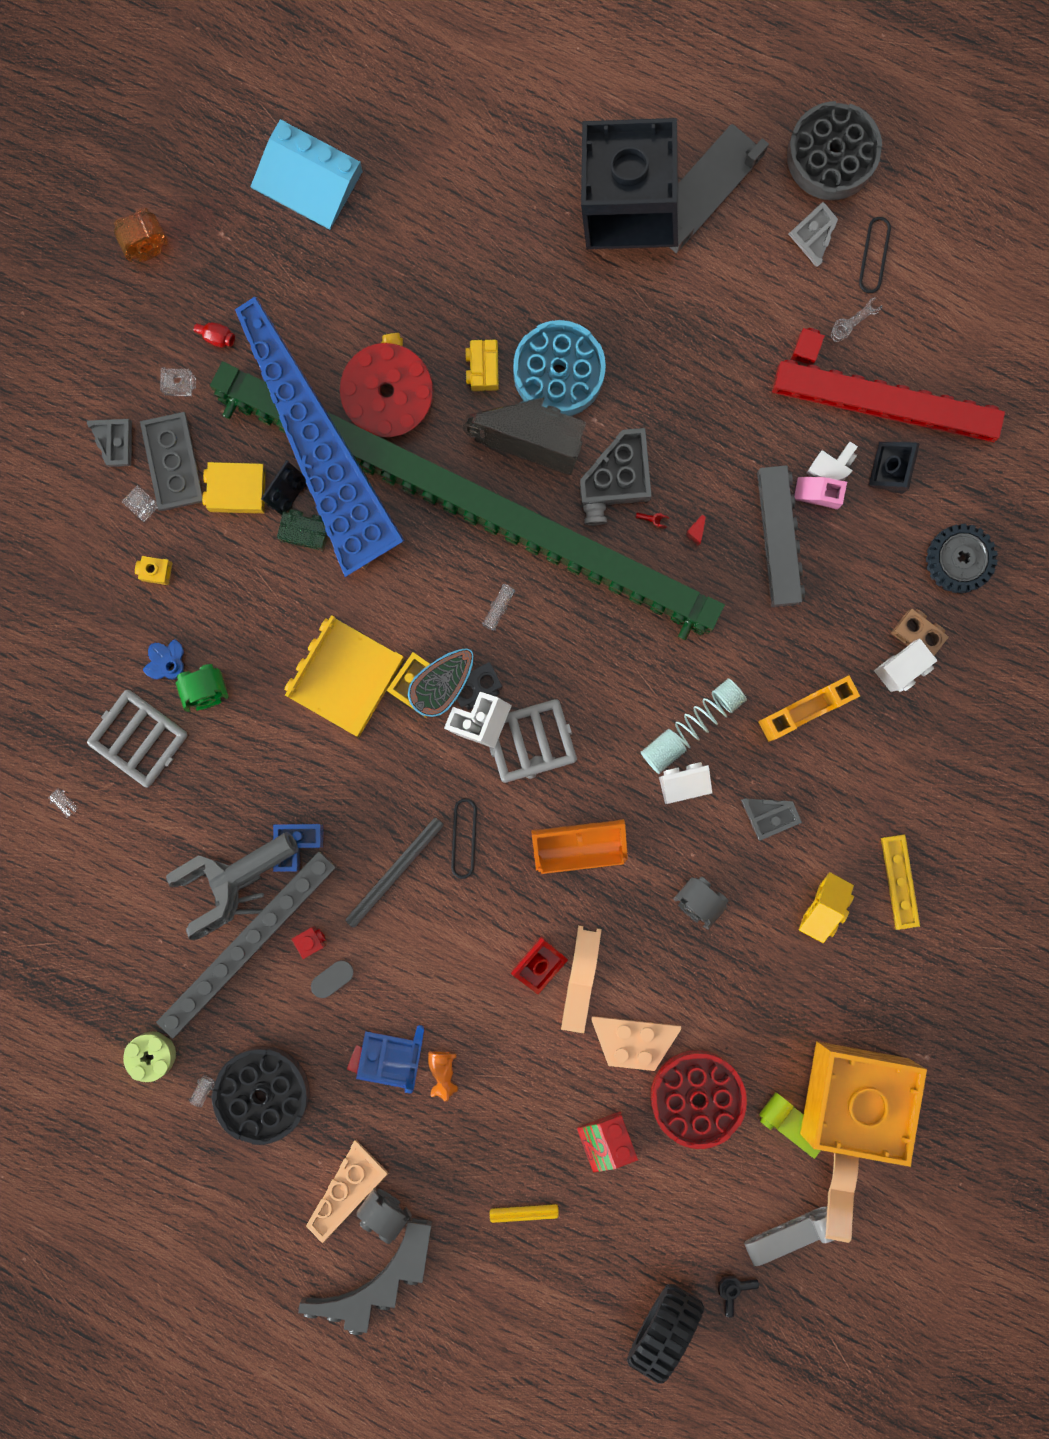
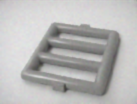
(111, 754)
(549, 763)

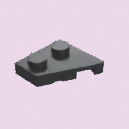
(114, 440)

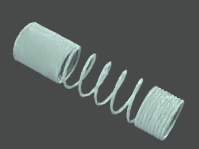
(668, 745)

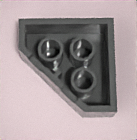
(620, 472)

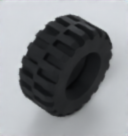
(665, 1333)

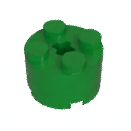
(201, 688)

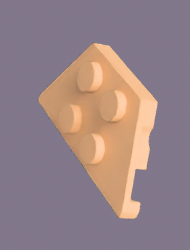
(634, 1042)

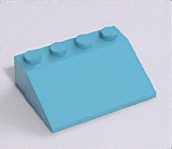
(306, 174)

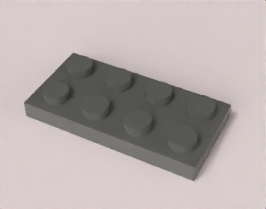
(172, 461)

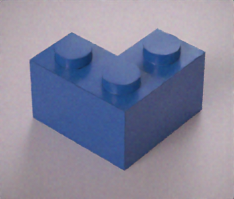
(305, 836)

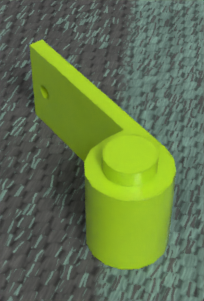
(787, 1120)

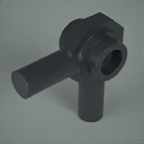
(730, 1288)

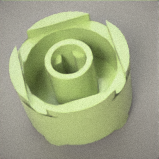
(153, 1044)

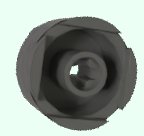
(701, 902)
(383, 1215)

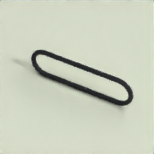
(865, 254)
(473, 838)

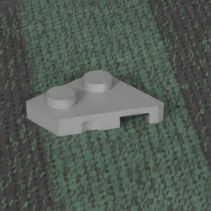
(815, 233)

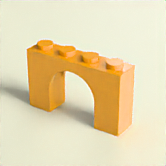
(809, 708)

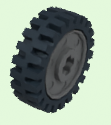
(964, 575)

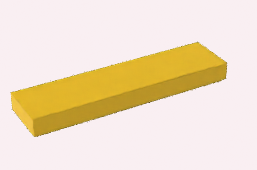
(900, 882)

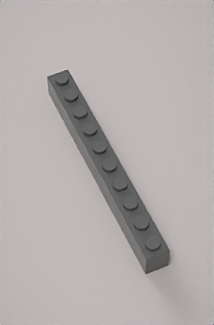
(247, 944)

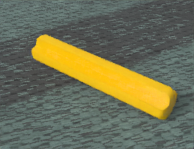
(524, 1213)

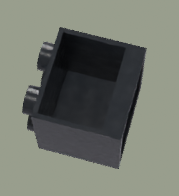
(630, 183)

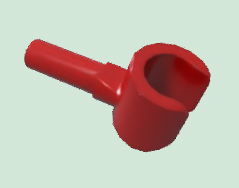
(653, 518)

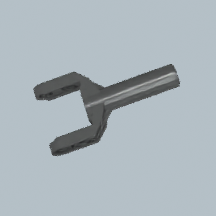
(227, 879)

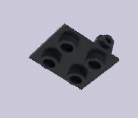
(284, 488)

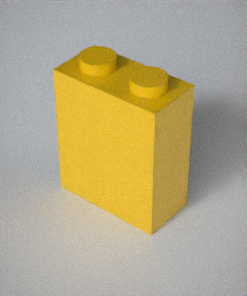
(235, 487)

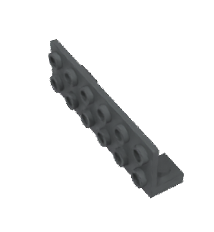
(714, 179)

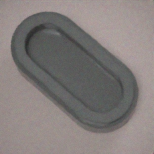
(332, 979)

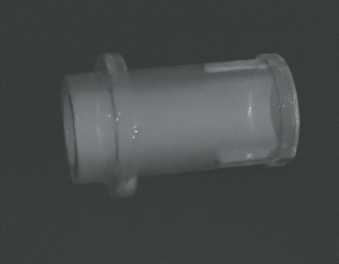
(62, 801)
(202, 1090)

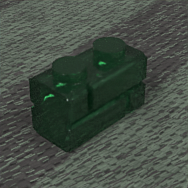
(302, 530)

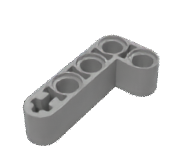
(788, 1237)

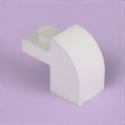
(829, 467)

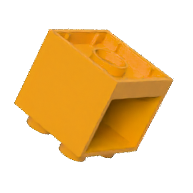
(863, 1103)

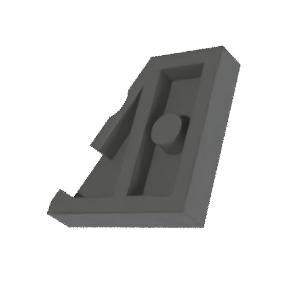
(770, 816)

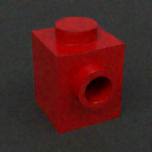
(309, 941)

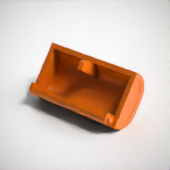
(580, 846)

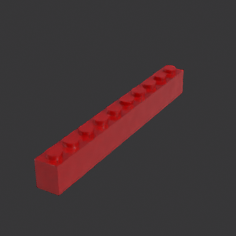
(888, 401)

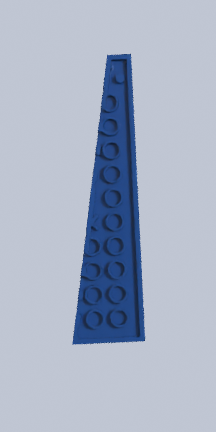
(340, 489)

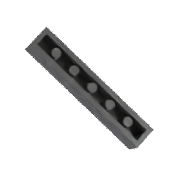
(779, 536)

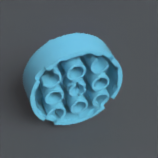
(565, 345)

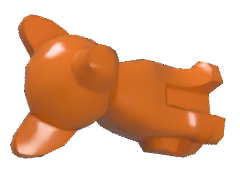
(441, 1068)

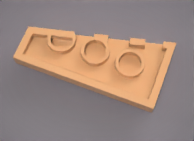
(347, 1190)

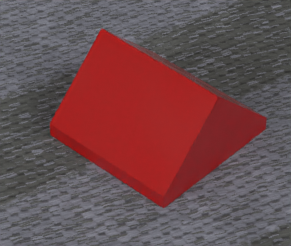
(539, 965)

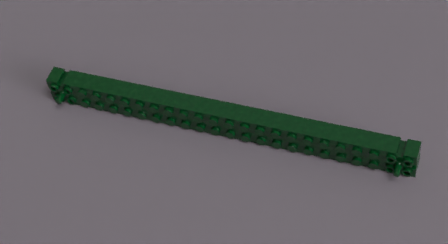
(490, 510)

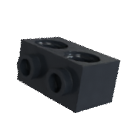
(474, 683)

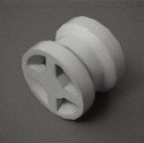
(595, 514)

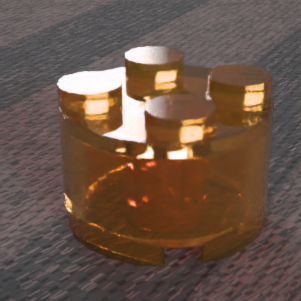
(140, 235)

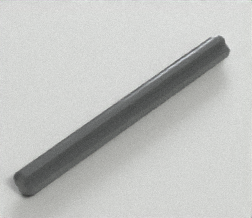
(394, 872)

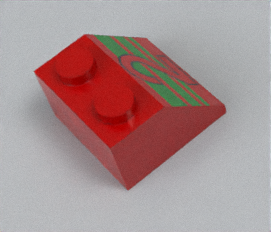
(607, 1143)

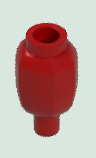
(216, 334)

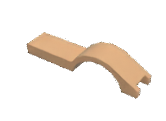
(581, 980)
(841, 1198)

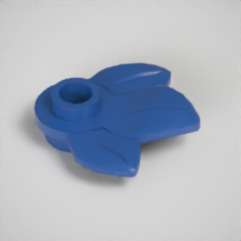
(162, 658)

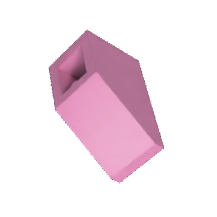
(820, 491)

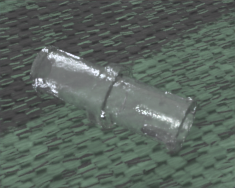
(498, 607)

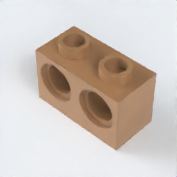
(923, 628)

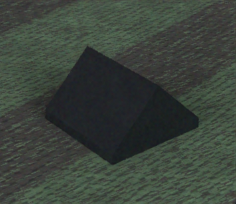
(894, 466)

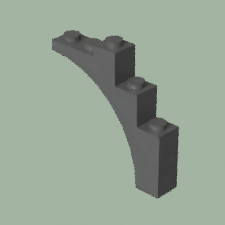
(382, 1290)

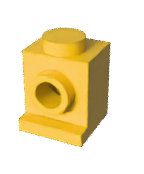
(161, 573)

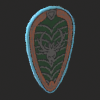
(440, 683)

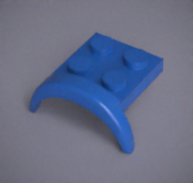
(390, 1059)

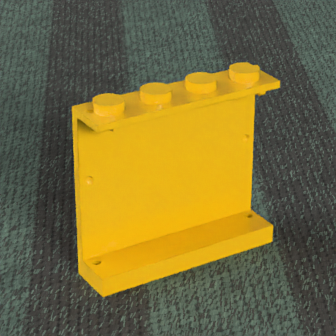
(344, 676)

